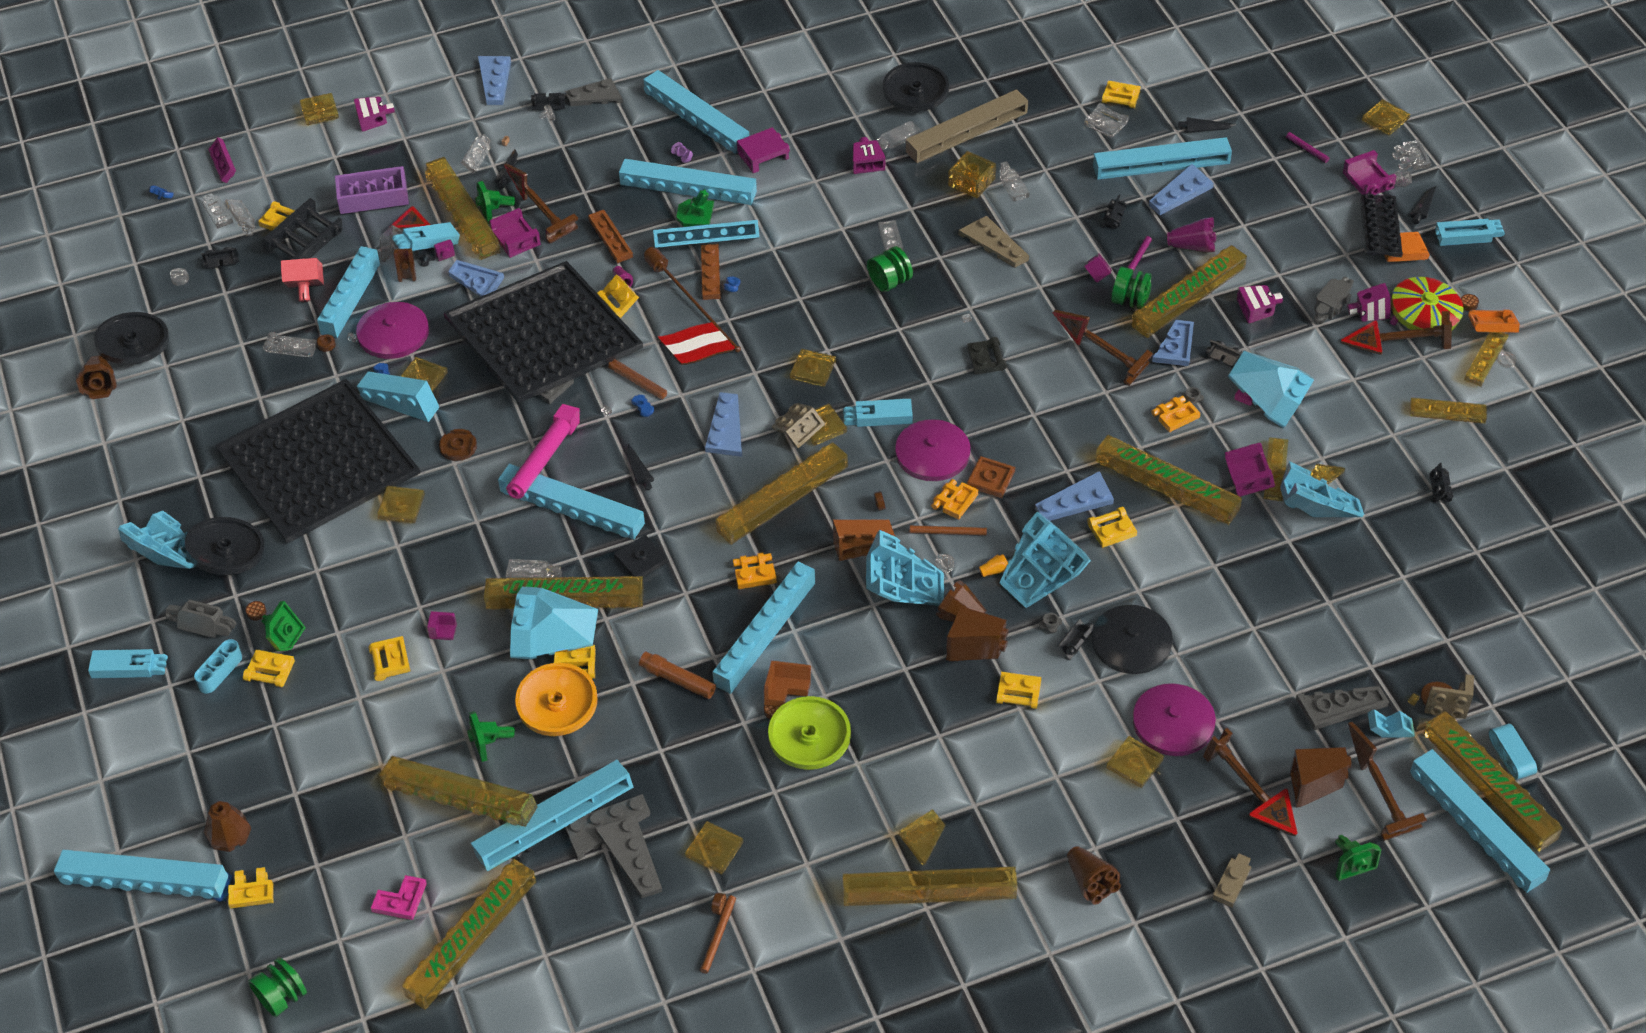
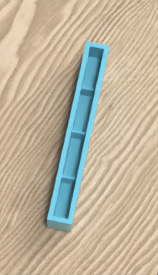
(694, 110)
(1162, 158)
(687, 181)
(579, 504)
(764, 627)
(553, 815)
(1479, 821)
(141, 874)

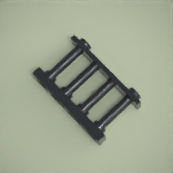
(297, 220)

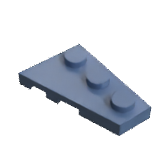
(476, 278)
(1176, 345)

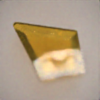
(1326, 472)

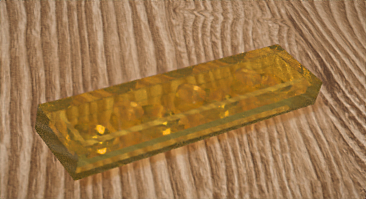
(1486, 358)
(1448, 410)
(1277, 463)

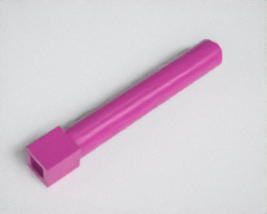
(563, 424)

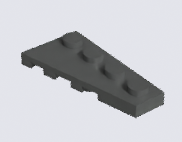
(1341, 705)
(583, 832)
(631, 853)

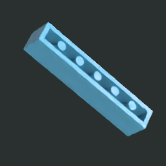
(706, 233)
(348, 292)

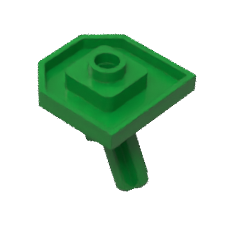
(490, 200)
(696, 210)
(282, 627)
(486, 733)
(1356, 857)

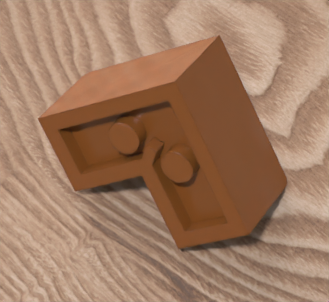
(786, 679)

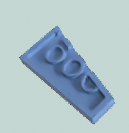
(495, 77)
(1180, 190)
(725, 427)
(1078, 498)

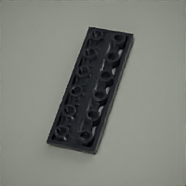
(1380, 225)

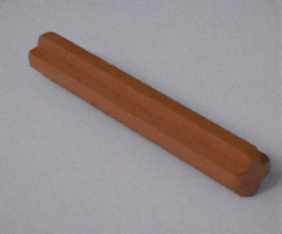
(638, 379)

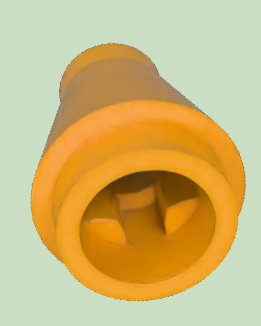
(994, 566)

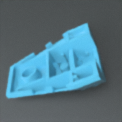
(1271, 385)
(1316, 496)
(158, 541)
(1042, 562)
(900, 574)
(549, 623)

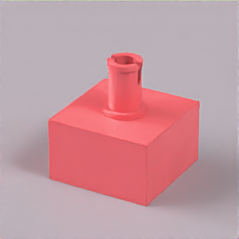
(302, 274)

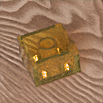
(972, 174)

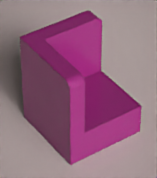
(1098, 267)
(442, 625)

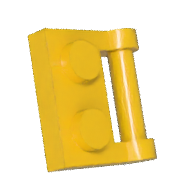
(1121, 94)
(271, 219)
(621, 292)
(1112, 532)
(578, 657)
(396, 658)
(269, 663)
(1019, 685)

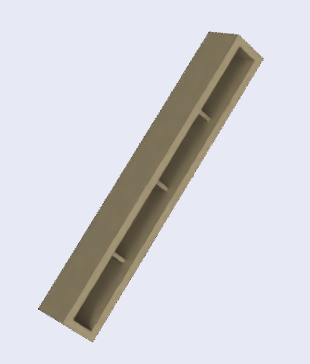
(966, 126)

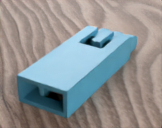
(1468, 231)
(426, 236)
(879, 413)
(117, 663)

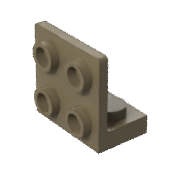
(799, 423)
(1452, 701)

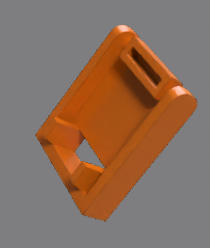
(1412, 248)
(1494, 321)

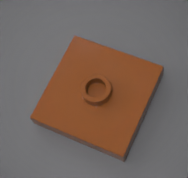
(991, 476)

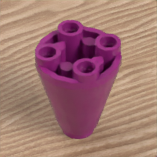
(1194, 236)

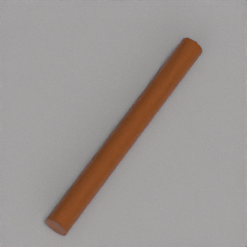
(948, 530)
(718, 934)

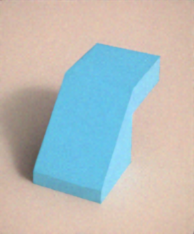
(1393, 726)

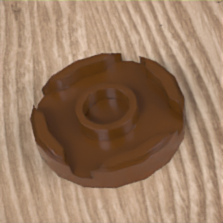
(458, 445)

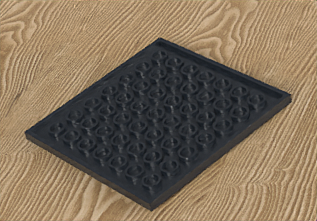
(542, 331)
(317, 460)

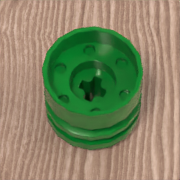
(889, 269)
(1132, 288)
(273, 990)

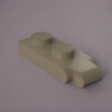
(1232, 880)

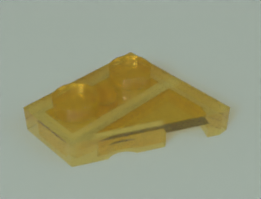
(923, 835)

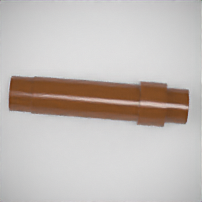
(661, 667)

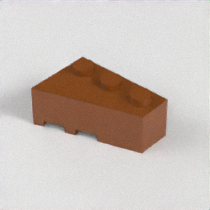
(855, 537)

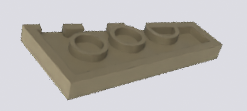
(994, 240)

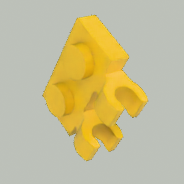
(253, 893)

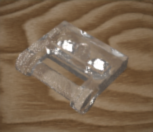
(1104, 124)

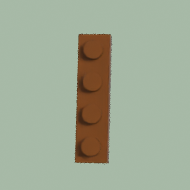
(610, 236)
(710, 271)

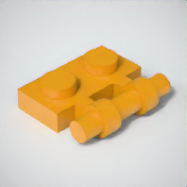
(1177, 417)
(958, 502)
(755, 575)

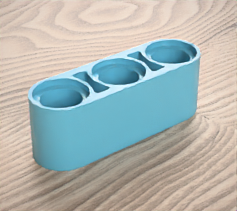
(218, 666)
(1512, 751)

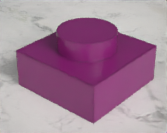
(444, 250)

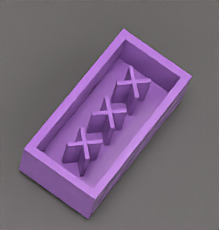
(371, 190)

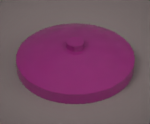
(392, 330)
(932, 450)
(1174, 719)

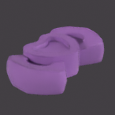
(681, 151)

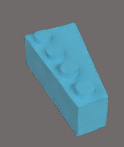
(399, 394)

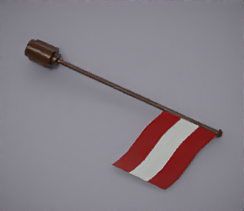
(697, 341)

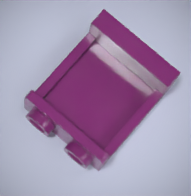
(761, 148)
(1367, 174)
(514, 233)
(1249, 469)

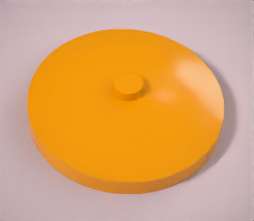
(556, 699)

